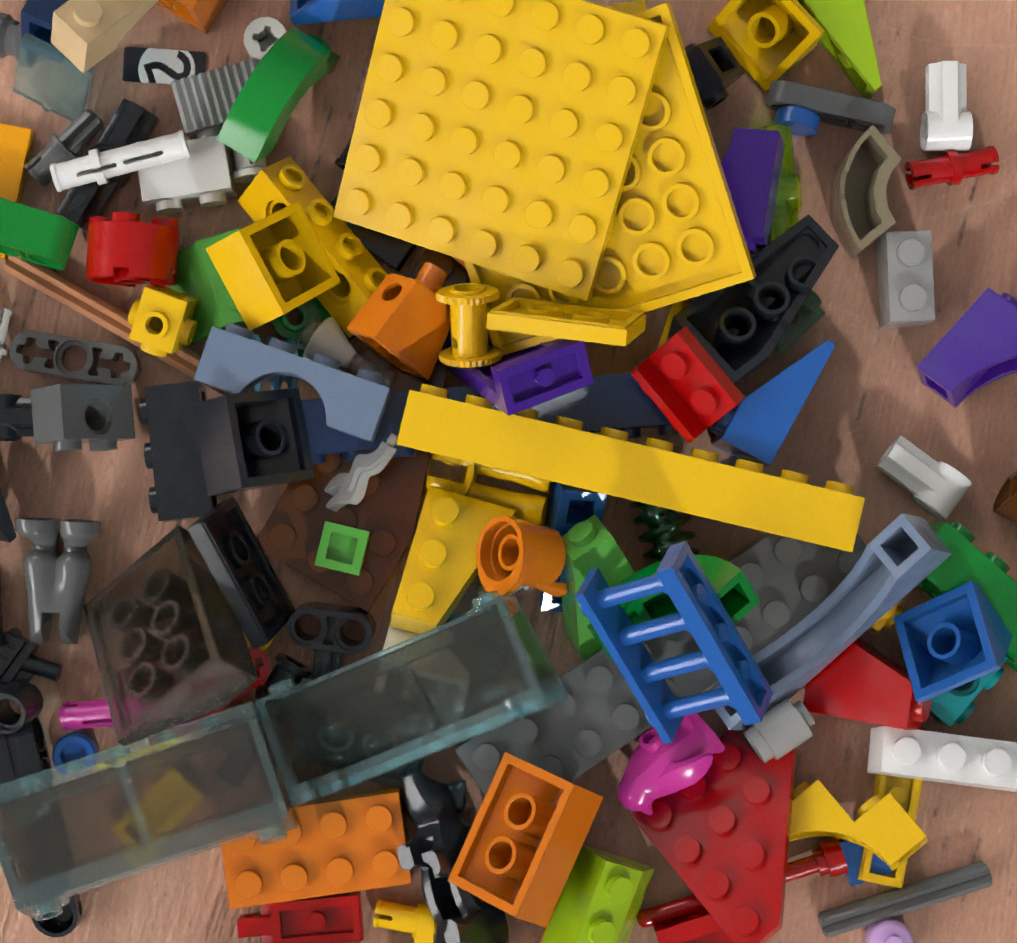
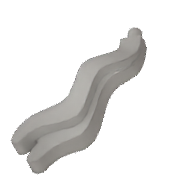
(351, 486)

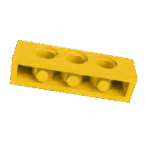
(355, 266)

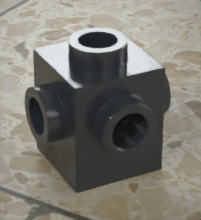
(713, 70)

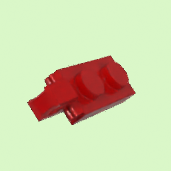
(309, 920)

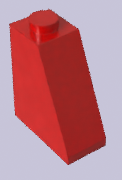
(866, 688)

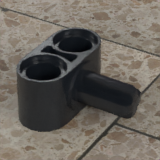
(331, 640)

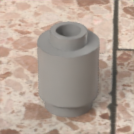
(781, 730)

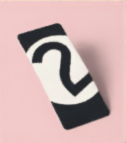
(161, 65)

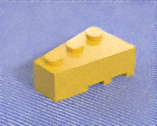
(441, 559)

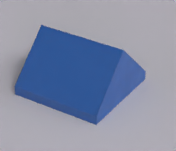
(951, 640)

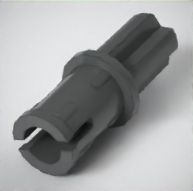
(64, 146)

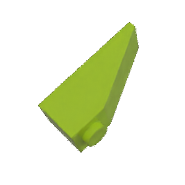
(848, 40)

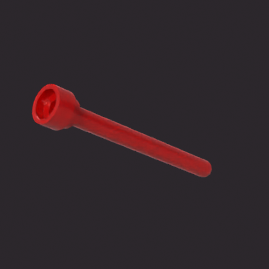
(825, 860)

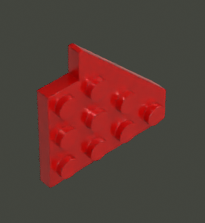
(731, 838)

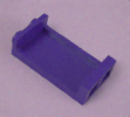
(529, 374)

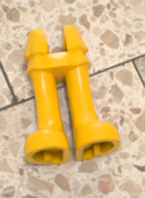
(527, 506)

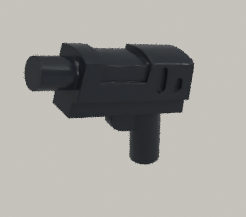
(19, 662)

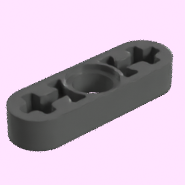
(833, 106)
(46, 342)

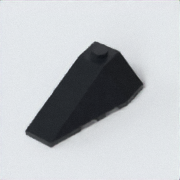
(748, 319)

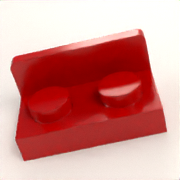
(687, 385)

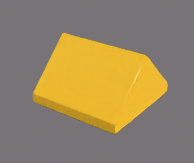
(767, 36)

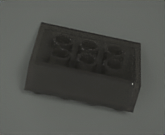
(166, 641)

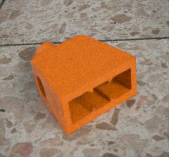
(406, 321)

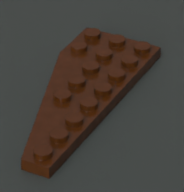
(385, 511)

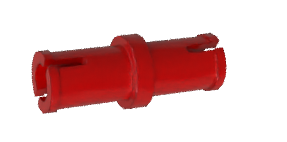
(951, 167)

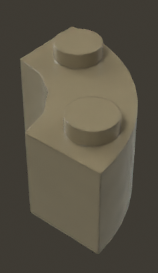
(860, 194)

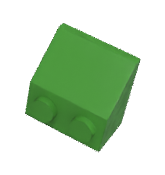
(201, 280)

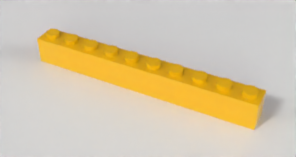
(631, 470)

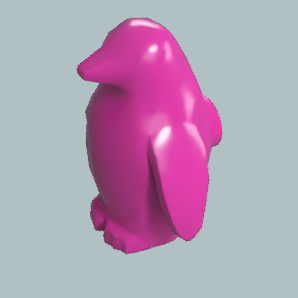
(666, 768)

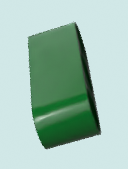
(35, 235)

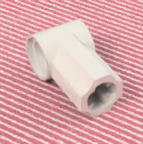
(946, 121)
(934, 484)

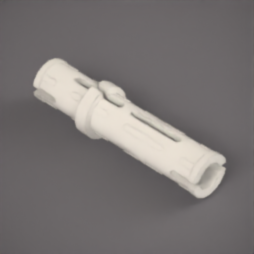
(118, 161)

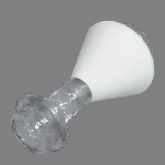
(329, 340)

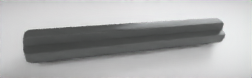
(905, 900)

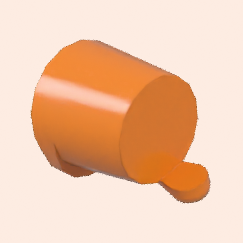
(520, 554)

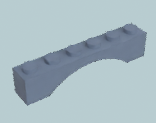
(878, 581)

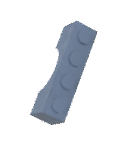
(238, 364)

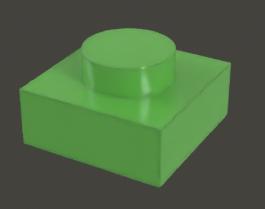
(342, 548)

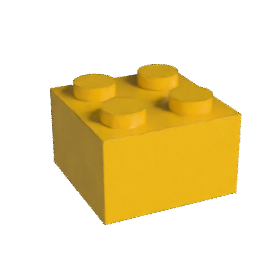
(273, 265)

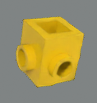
(166, 306)

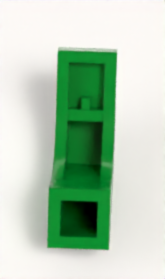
(274, 91)
(724, 577)

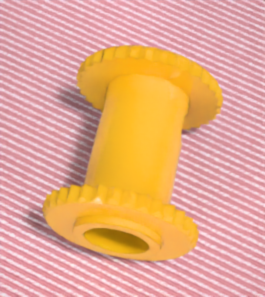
(468, 325)

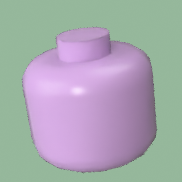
(888, 931)

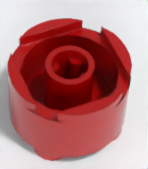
(132, 251)

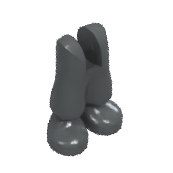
(53, 580)

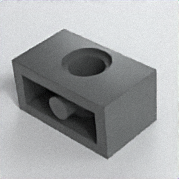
(82, 415)

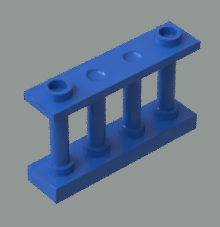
(699, 614)

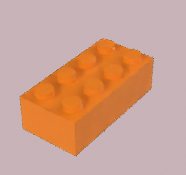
(337, 849)

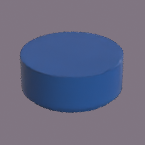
(801, 119)
(73, 747)

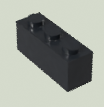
(175, 451)

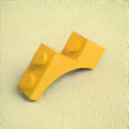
(881, 828)

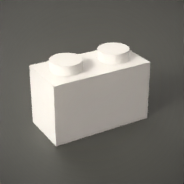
(200, 179)

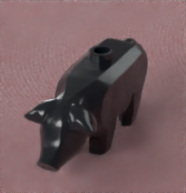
(434, 850)

